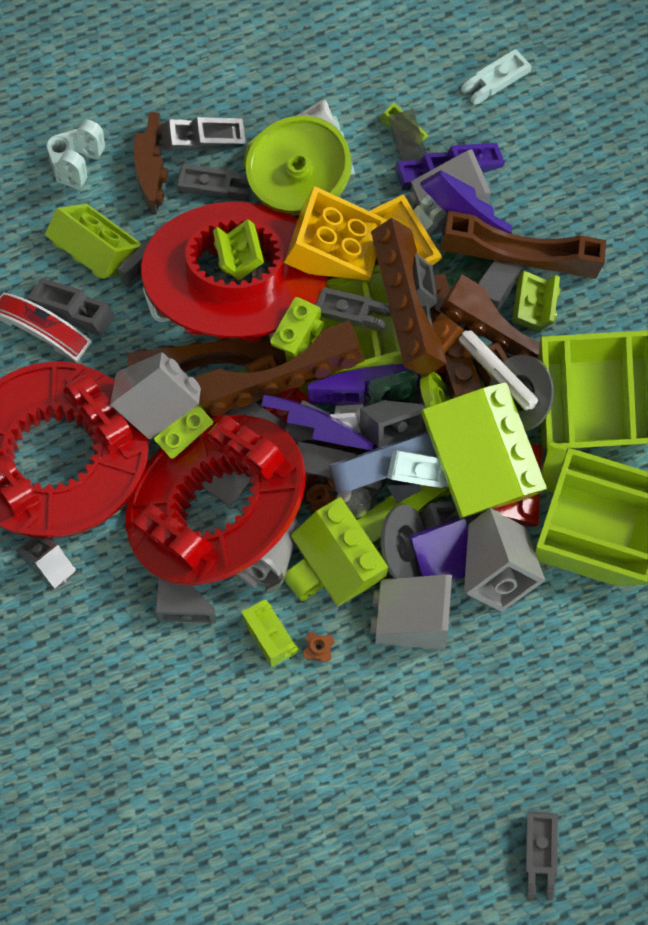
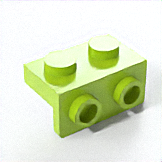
(238, 250)
(536, 301)
(298, 328)
(183, 431)

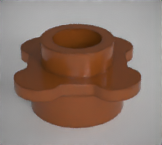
(315, 492)
(318, 655)

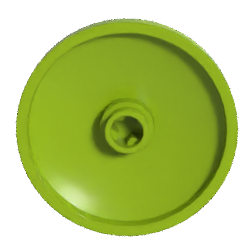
(293, 159)

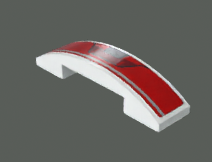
(43, 325)

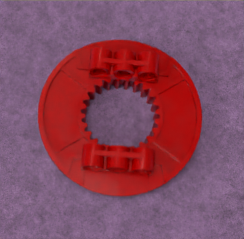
(217, 309)
(118, 458)
(158, 506)

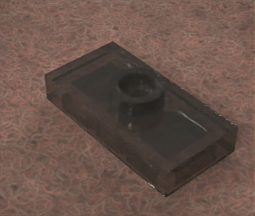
(407, 135)

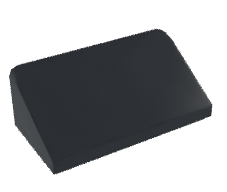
(401, 490)

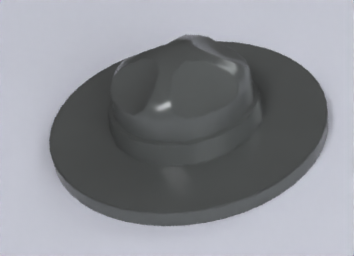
(538, 381)
(395, 541)

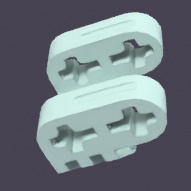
(69, 165)

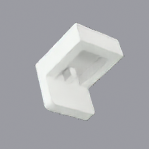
(349, 415)

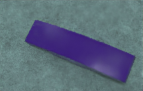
(487, 156)
(459, 197)
(350, 386)
(325, 426)

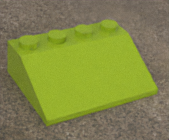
(483, 450)

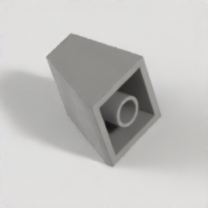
(463, 168)
(154, 394)
(500, 561)
(412, 611)

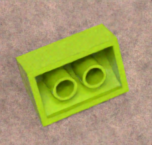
(91, 239)
(339, 552)

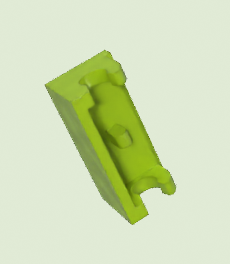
(268, 633)

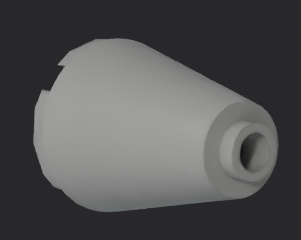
(272, 567)

